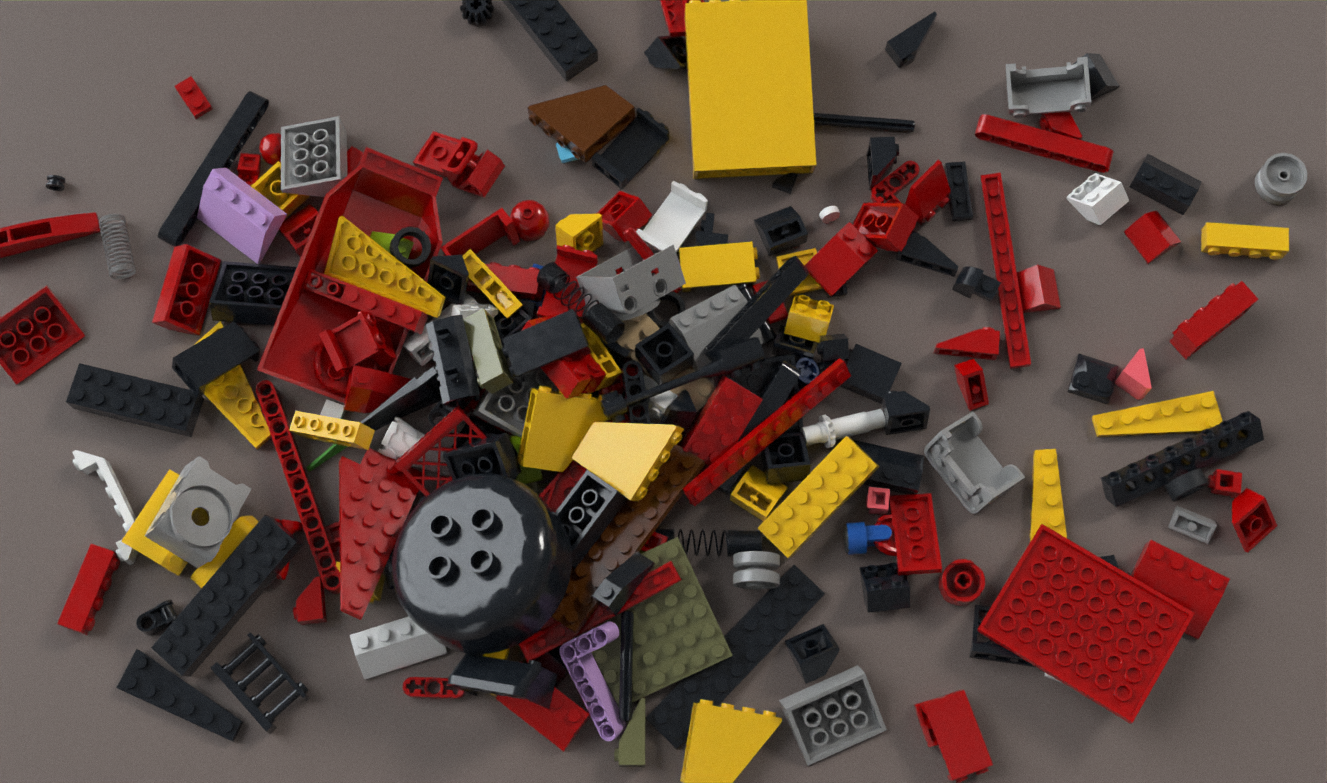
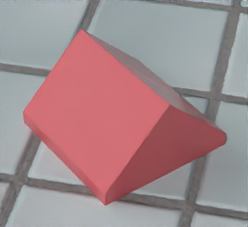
(1135, 376)

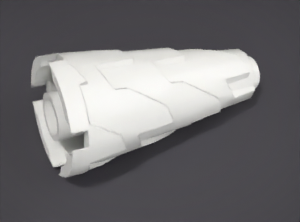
(401, 438)

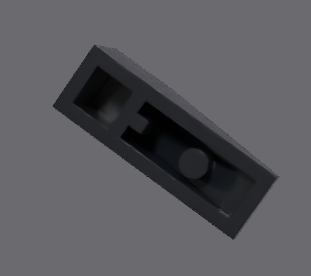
(906, 45)
(923, 253)
(622, 583)

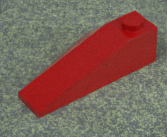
(370, 389)

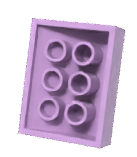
(239, 213)

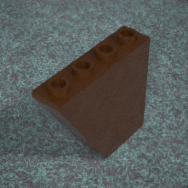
(583, 119)

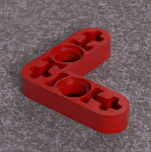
(890, 191)

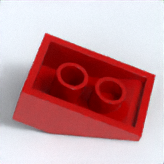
(929, 193)
(886, 224)
(840, 259)

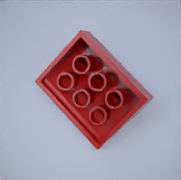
(35, 334)
(1181, 581)

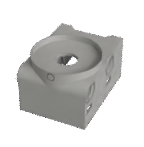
(635, 288)
(194, 489)

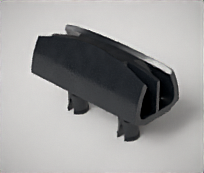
(453, 360)

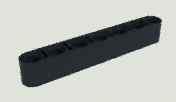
(759, 307)
(773, 397)

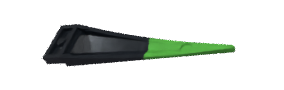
(410, 398)

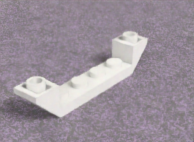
(90, 463)

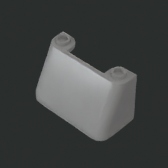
(1048, 89)
(969, 465)

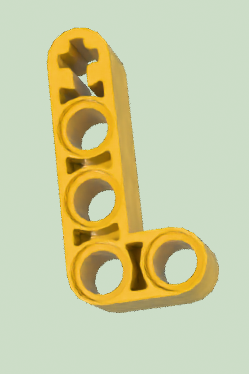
(237, 534)

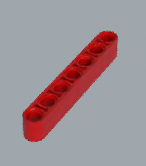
(1044, 143)

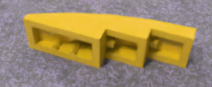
(491, 285)

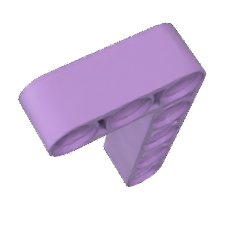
(590, 681)

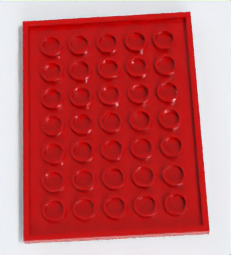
(1086, 623)

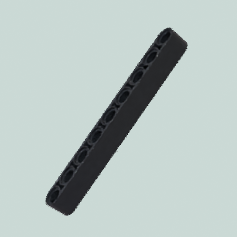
(220, 156)

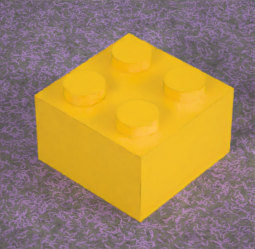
(270, 187)

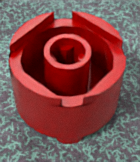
(970, 574)

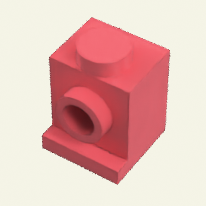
(877, 500)

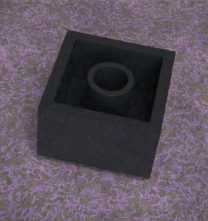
(664, 354)
(786, 459)

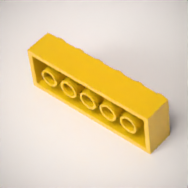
(818, 497)

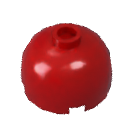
(530, 220)

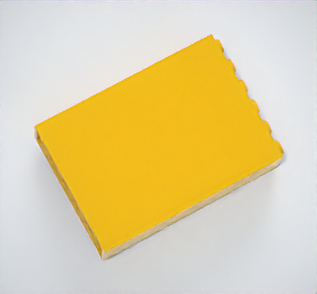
(749, 88)

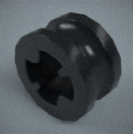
(55, 182)

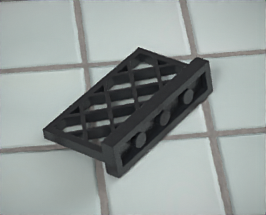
(990, 651)

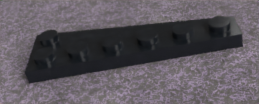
(164, 689)

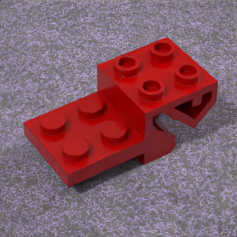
(459, 163)

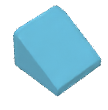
(565, 154)

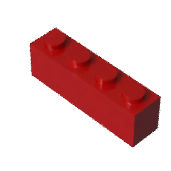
(518, 280)
(89, 589)

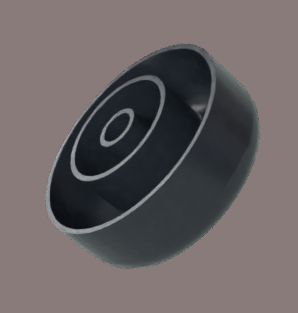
(481, 563)

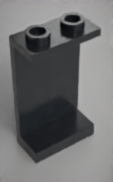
(631, 149)
(545, 343)
(214, 357)

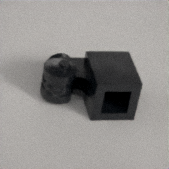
(831, 349)

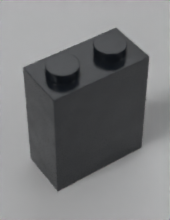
(870, 373)

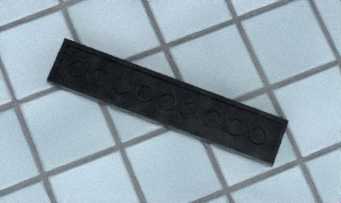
(749, 643)

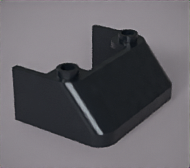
(504, 678)

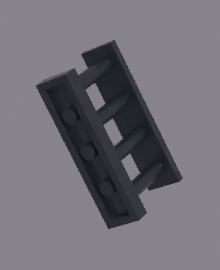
(240, 686)

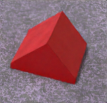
(1151, 236)
(1038, 289)

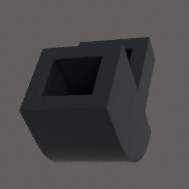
(706, 235)
(973, 281)

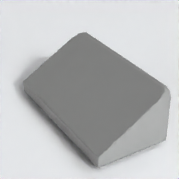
(1192, 524)

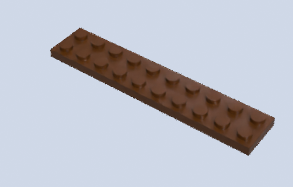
(625, 537)

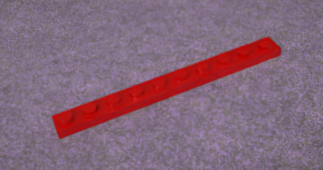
(1005, 271)
(766, 432)

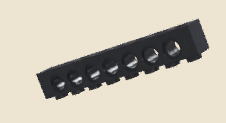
(1175, 460)

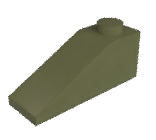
(632, 743)

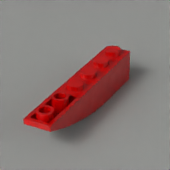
(46, 232)
(366, 301)

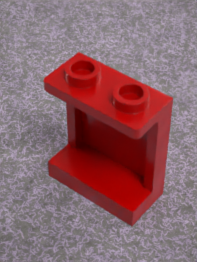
(353, 341)

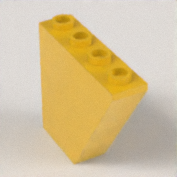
(556, 428)
(627, 454)
(723, 741)

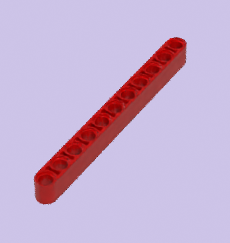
(294, 477)

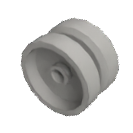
(1280, 178)
(756, 570)

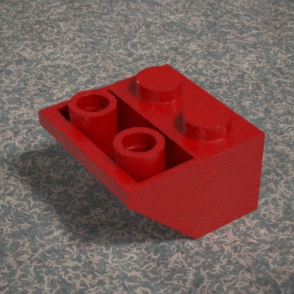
(298, 228)

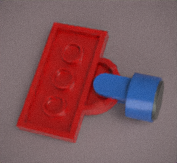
(905, 533)

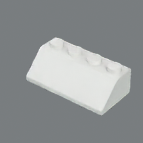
(393, 647)

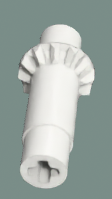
(830, 430)

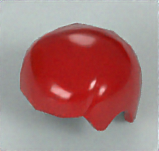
(271, 148)

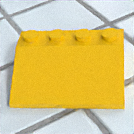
(135, 535)

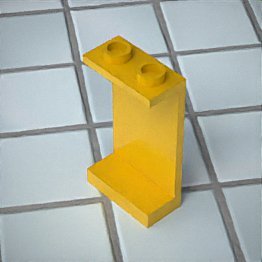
(718, 265)

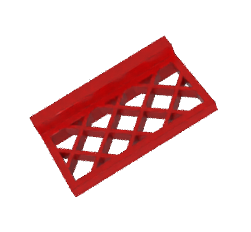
(428, 442)

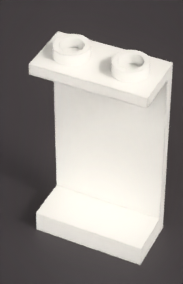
(674, 219)

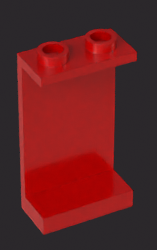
(483, 234)
(574, 264)
(957, 735)

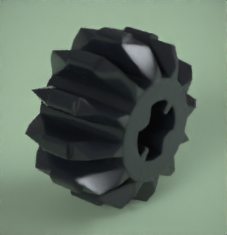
(472, 15)

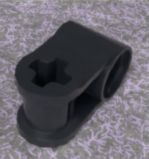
(159, 616)

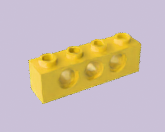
(332, 430)

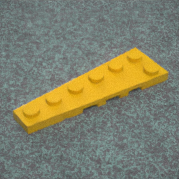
(1176, 416)
(1046, 493)

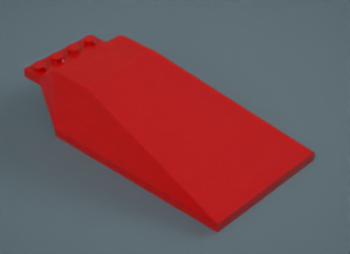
(374, 197)

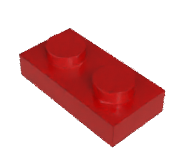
(193, 97)

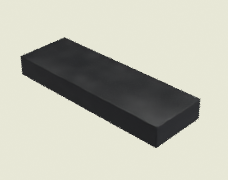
(960, 194)

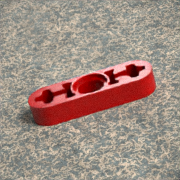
(418, 692)

